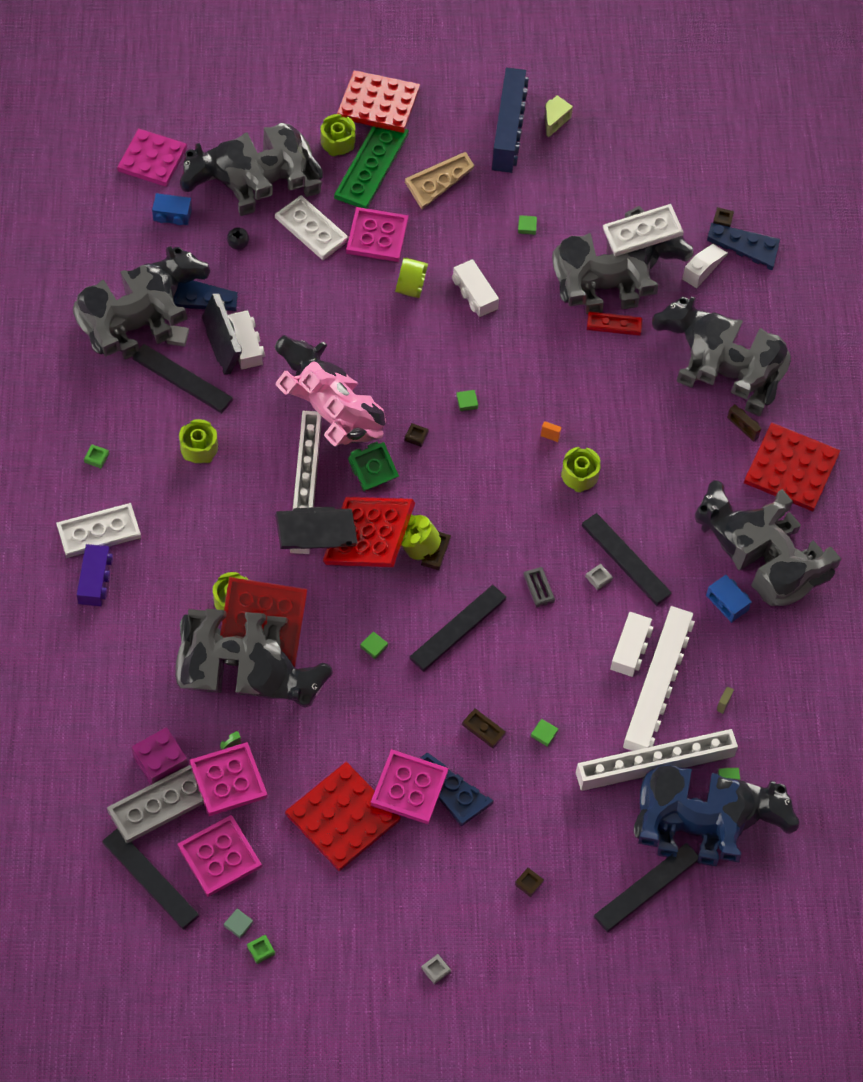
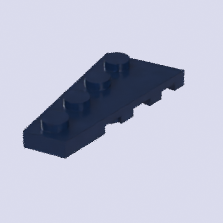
(752, 245)
(197, 295)
(459, 797)

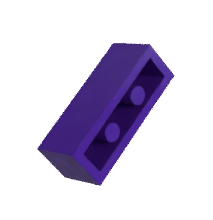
(94, 575)

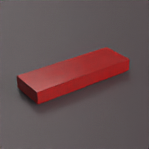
(614, 323)

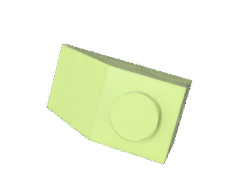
(556, 114)

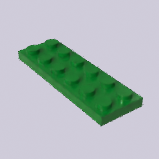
(370, 166)

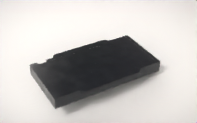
(221, 334)
(316, 528)

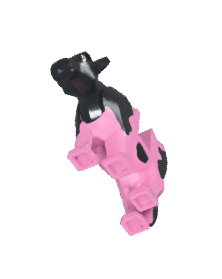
(330, 393)

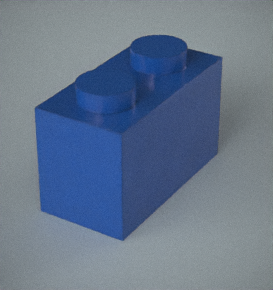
(172, 209)
(728, 598)

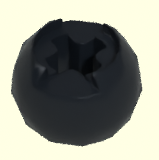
(239, 243)

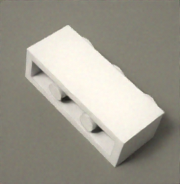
(475, 288)
(248, 339)
(632, 644)

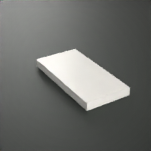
(312, 227)
(643, 230)
(98, 528)

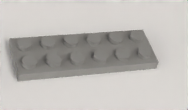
(156, 804)

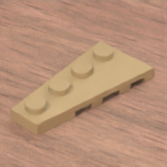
(437, 179)

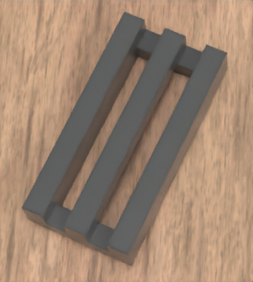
(543, 600)

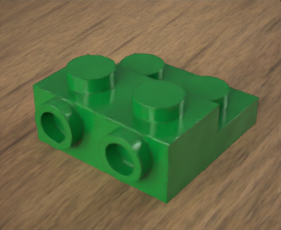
(373, 465)

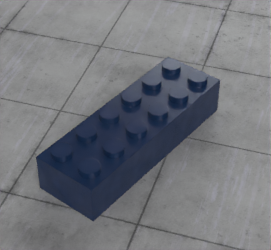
(510, 120)

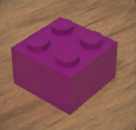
(159, 756)

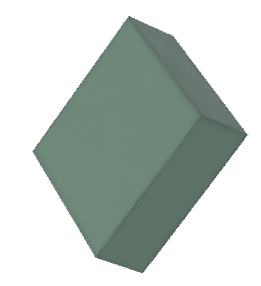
(238, 923)

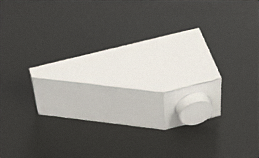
(703, 264)

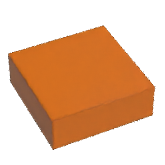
(550, 431)

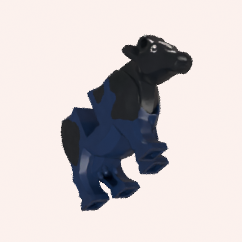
(720, 820)

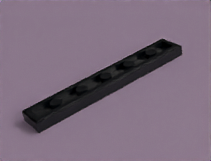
(182, 378)
(626, 559)
(457, 628)
(151, 879)
(646, 887)

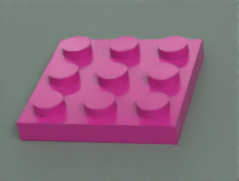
(152, 157)
(377, 234)
(228, 779)
(409, 786)
(219, 855)

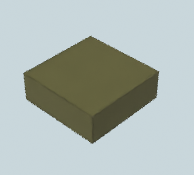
(725, 699)

